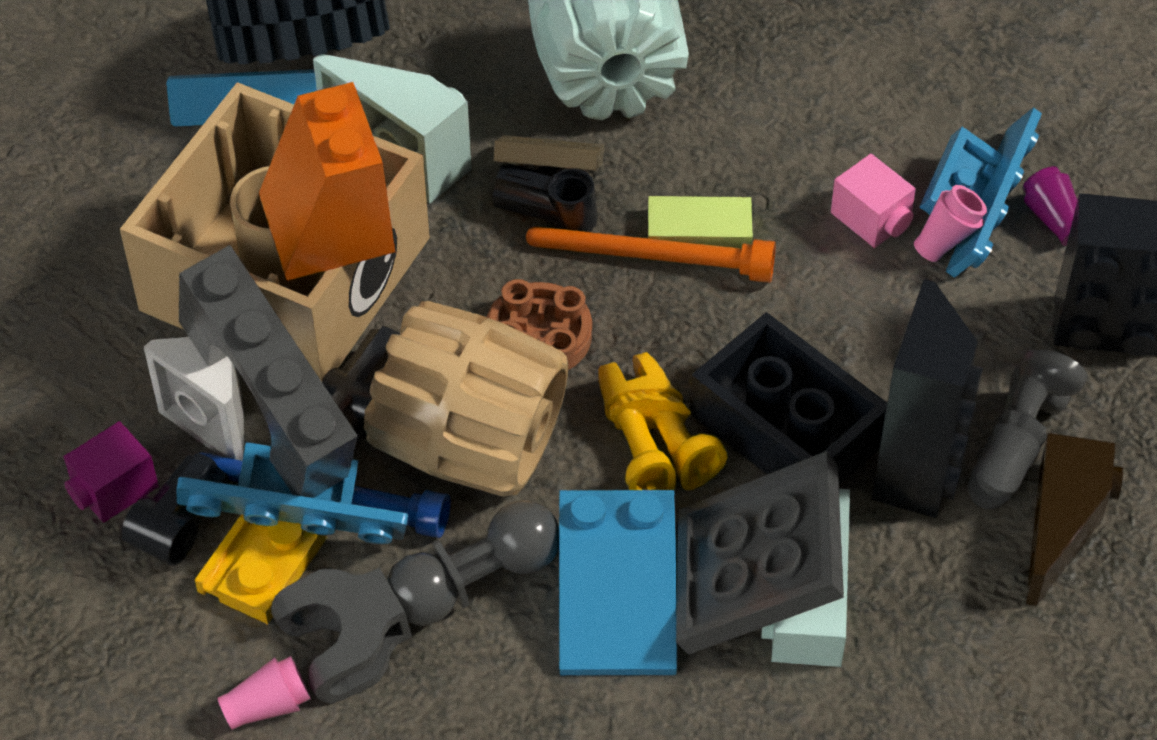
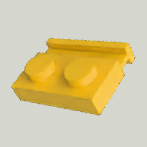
(257, 564)

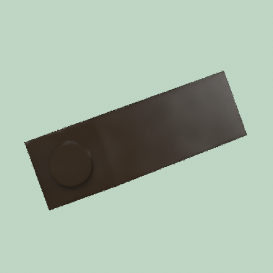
(1071, 500)

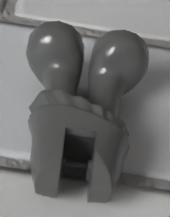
(1037, 384)

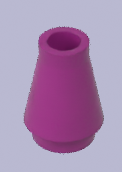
(1052, 200)

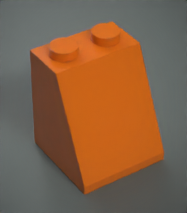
(327, 186)

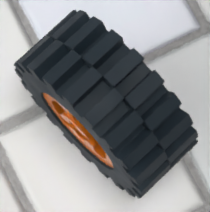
(292, 28)

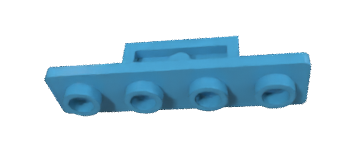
(197, 96)
(987, 173)
(266, 499)

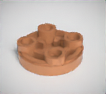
(548, 314)

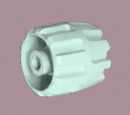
(609, 52)

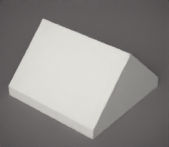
(198, 397)

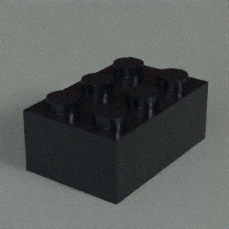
(1109, 277)
(786, 401)

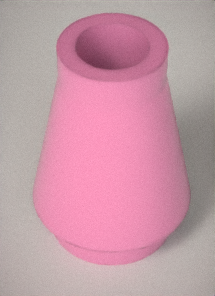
(952, 220)
(265, 694)

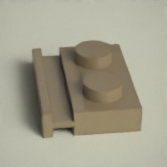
(533, 152)

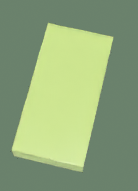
(701, 220)

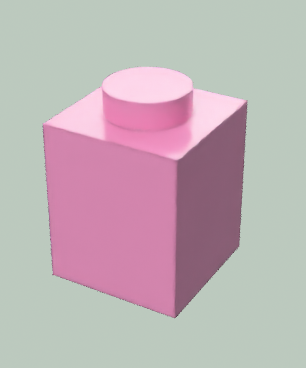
(873, 201)

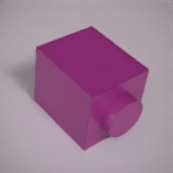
(109, 472)

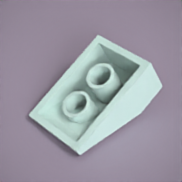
(408, 112)

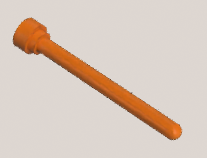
(751, 259)

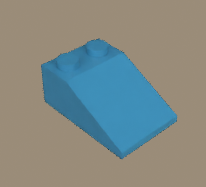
(617, 582)

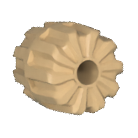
(466, 398)

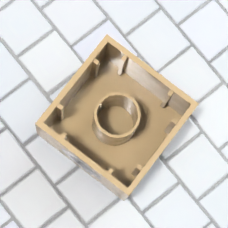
(214, 202)

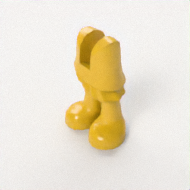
(651, 404)

